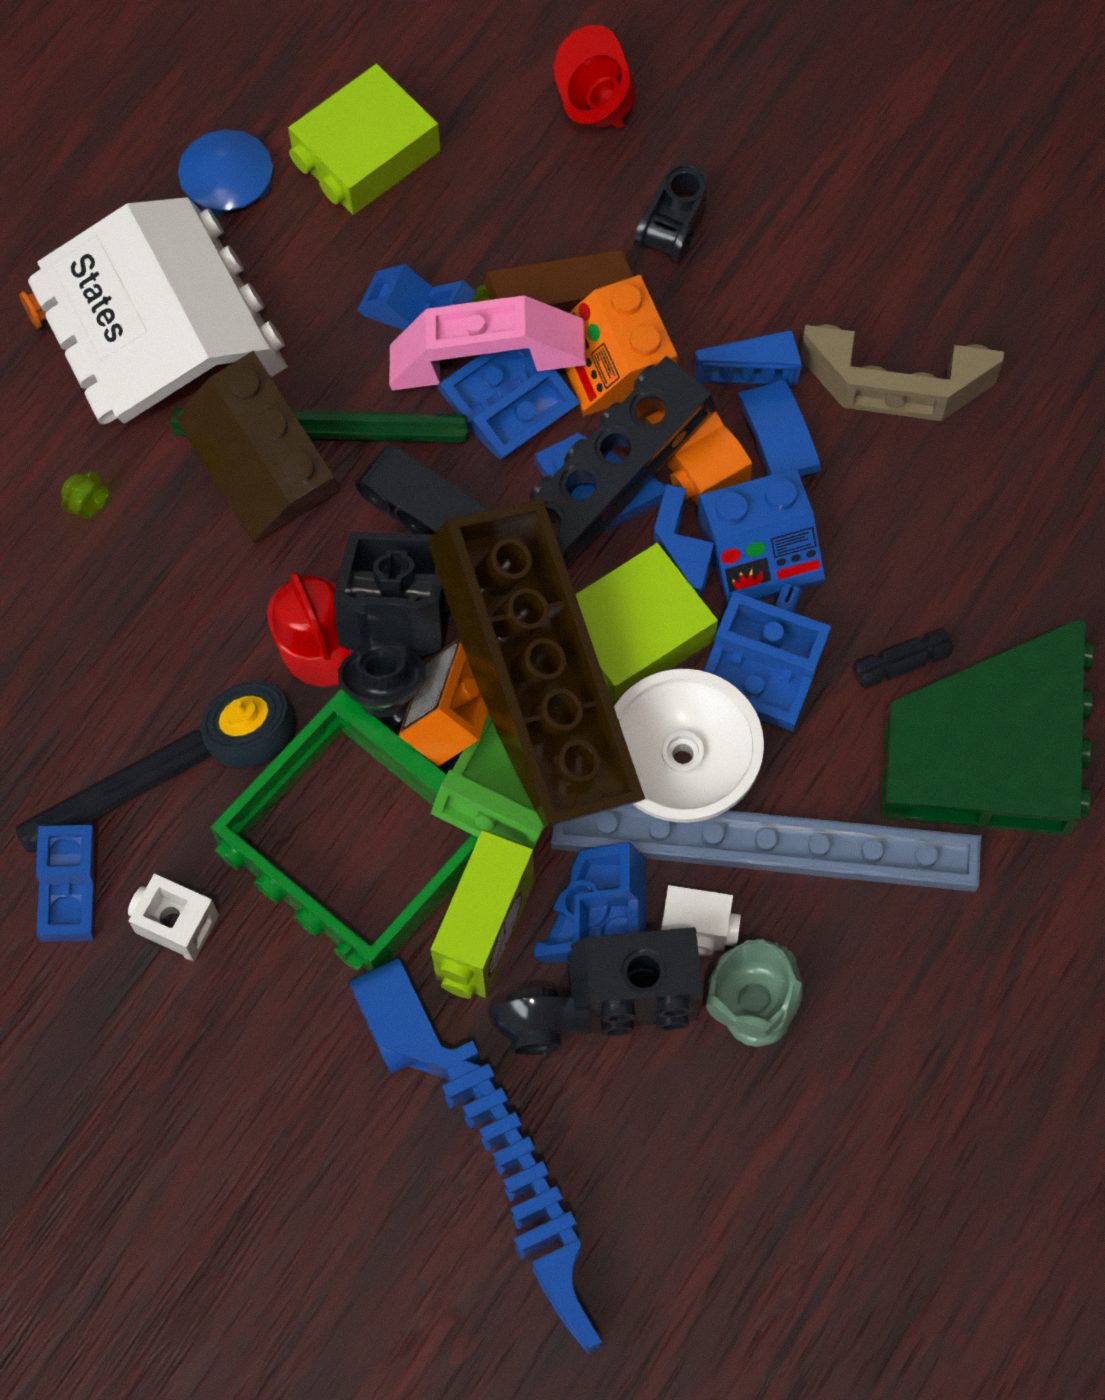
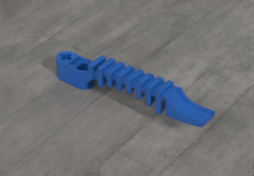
(409, 1040)

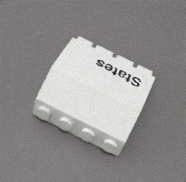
(150, 305)

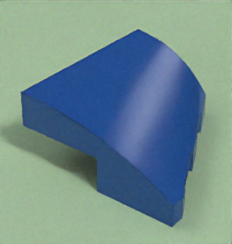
(601, 900)

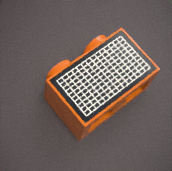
(447, 709)

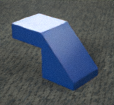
(401, 295)
(688, 554)

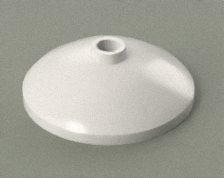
(693, 715)

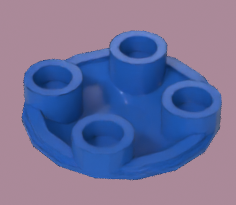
(225, 171)

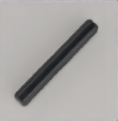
(117, 787)

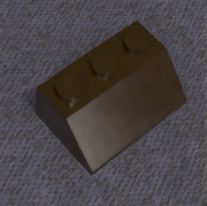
(255, 448)

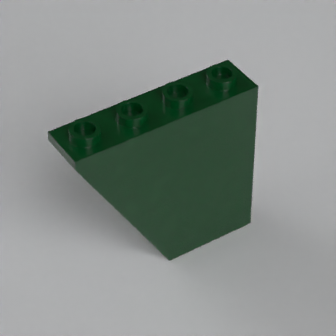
(996, 741)

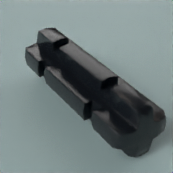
(903, 658)

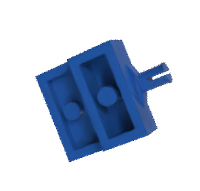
(769, 654)

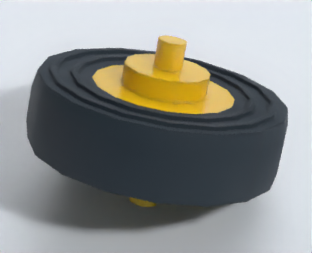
(247, 724)

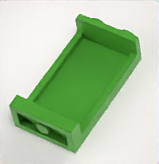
(487, 794)

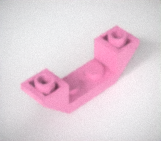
(485, 328)

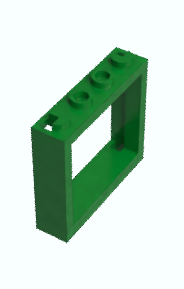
(395, 754)

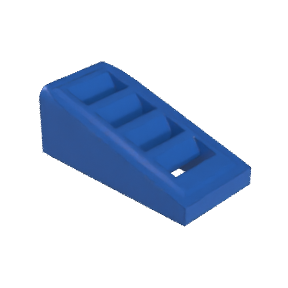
(750, 361)

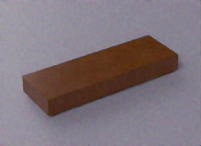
(561, 281)

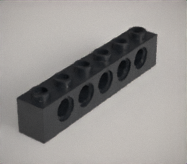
(617, 483)

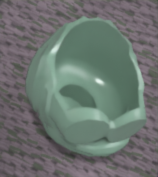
(755, 991)

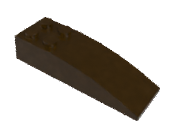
(535, 660)

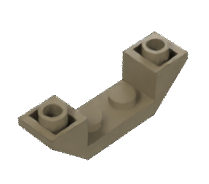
(872, 388)

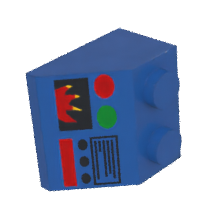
(761, 536)

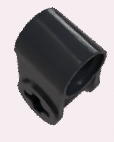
(671, 219)

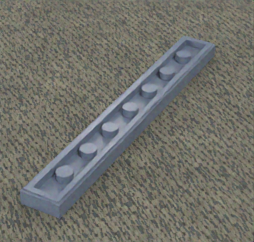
(787, 846)

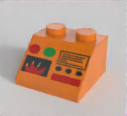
(620, 340)

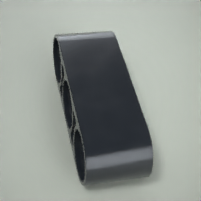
(412, 492)

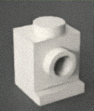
(165, 897)
(707, 912)

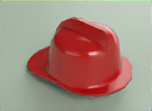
(594, 77)
(306, 629)

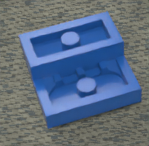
(507, 398)

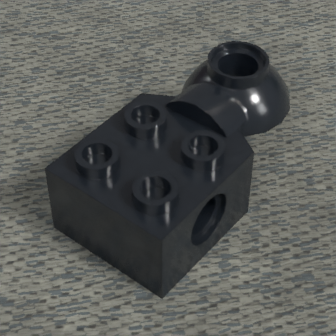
(389, 617)
(604, 992)

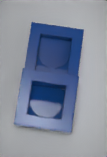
(779, 429)
(65, 883)

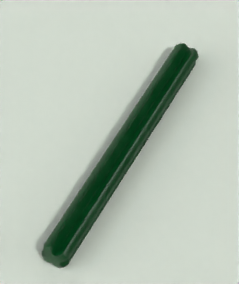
(374, 426)

